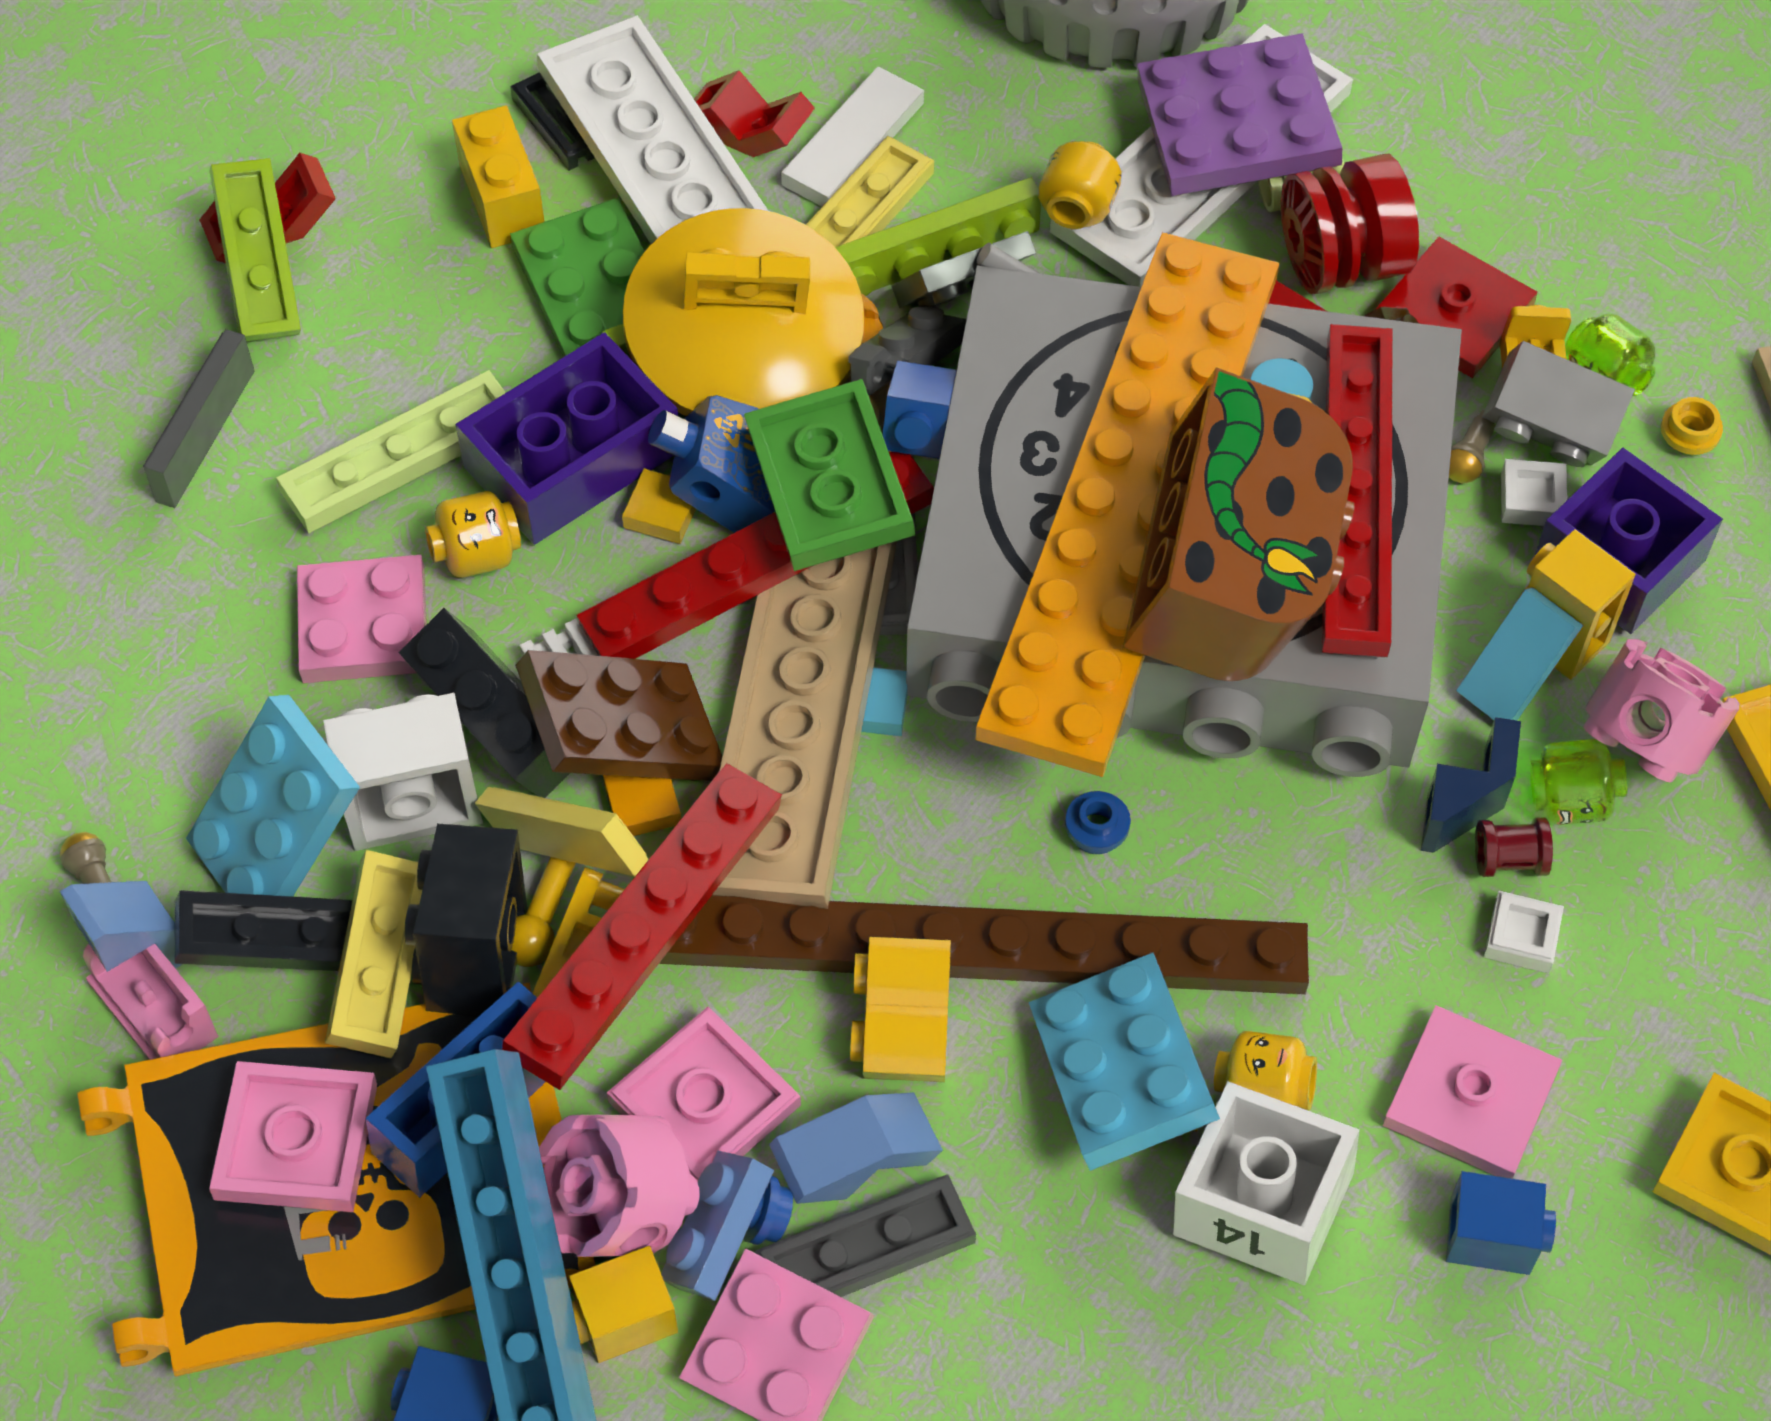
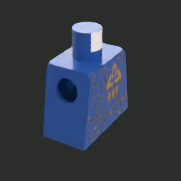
(714, 462)

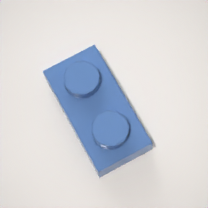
(713, 1233)

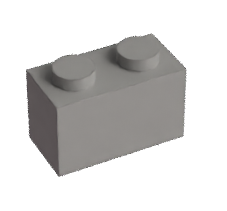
(1557, 405)

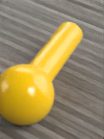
(533, 930)

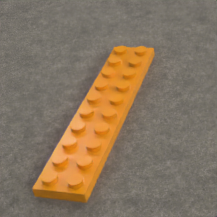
(1065, 661)

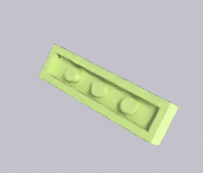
(384, 455)

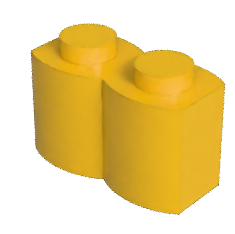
(904, 1009)

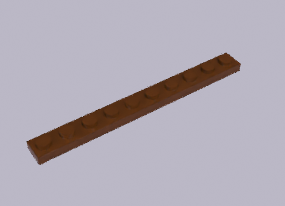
(1000, 942)

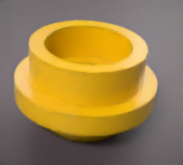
(1693, 414)

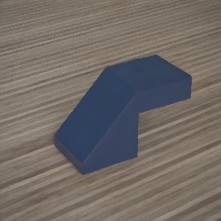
(1466, 795)

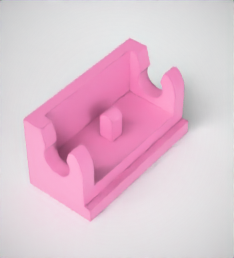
(152, 1003)

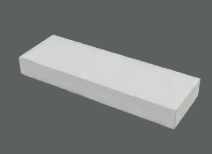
(847, 139)

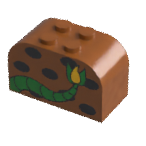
(1241, 530)

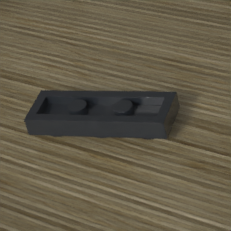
(260, 930)

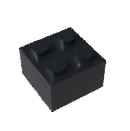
(466, 918)

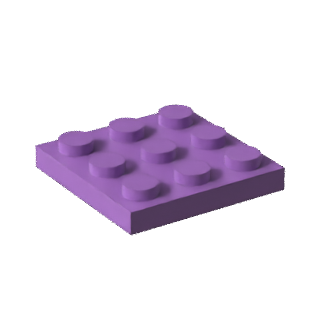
(1238, 114)

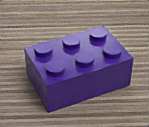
(565, 437)

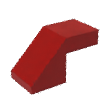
(746, 119)
(302, 200)

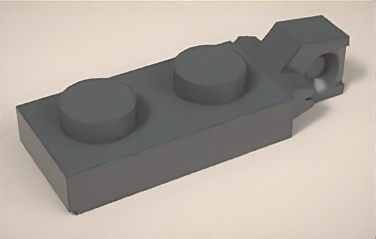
(917, 337)

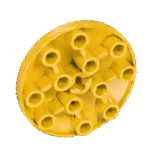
(742, 310)

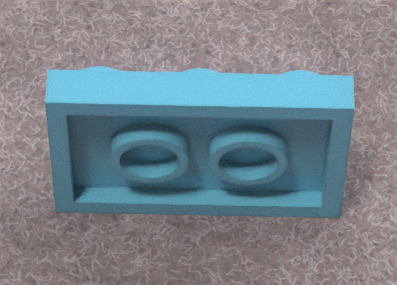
(273, 805)
(1122, 1062)

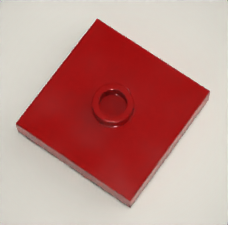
(1464, 294)

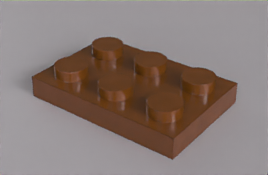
(619, 716)

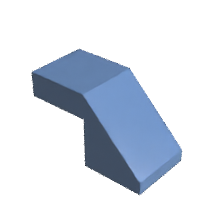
(120, 920)
(848, 1145)

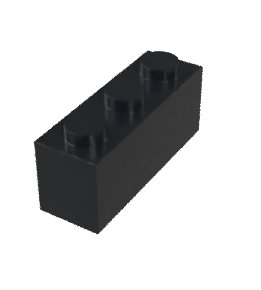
(487, 698)

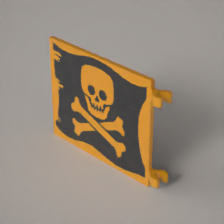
(232, 1266)

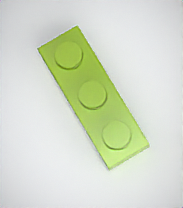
(255, 249)

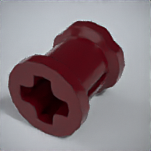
(1514, 847)

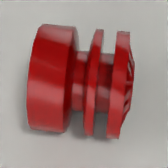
(1350, 223)

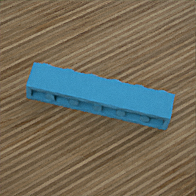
(510, 1239)

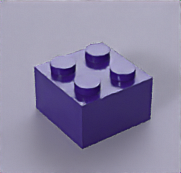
(1643, 525)

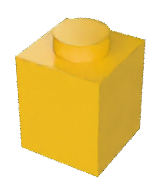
(622, 1304)

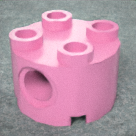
(1688, 696)
(616, 1183)

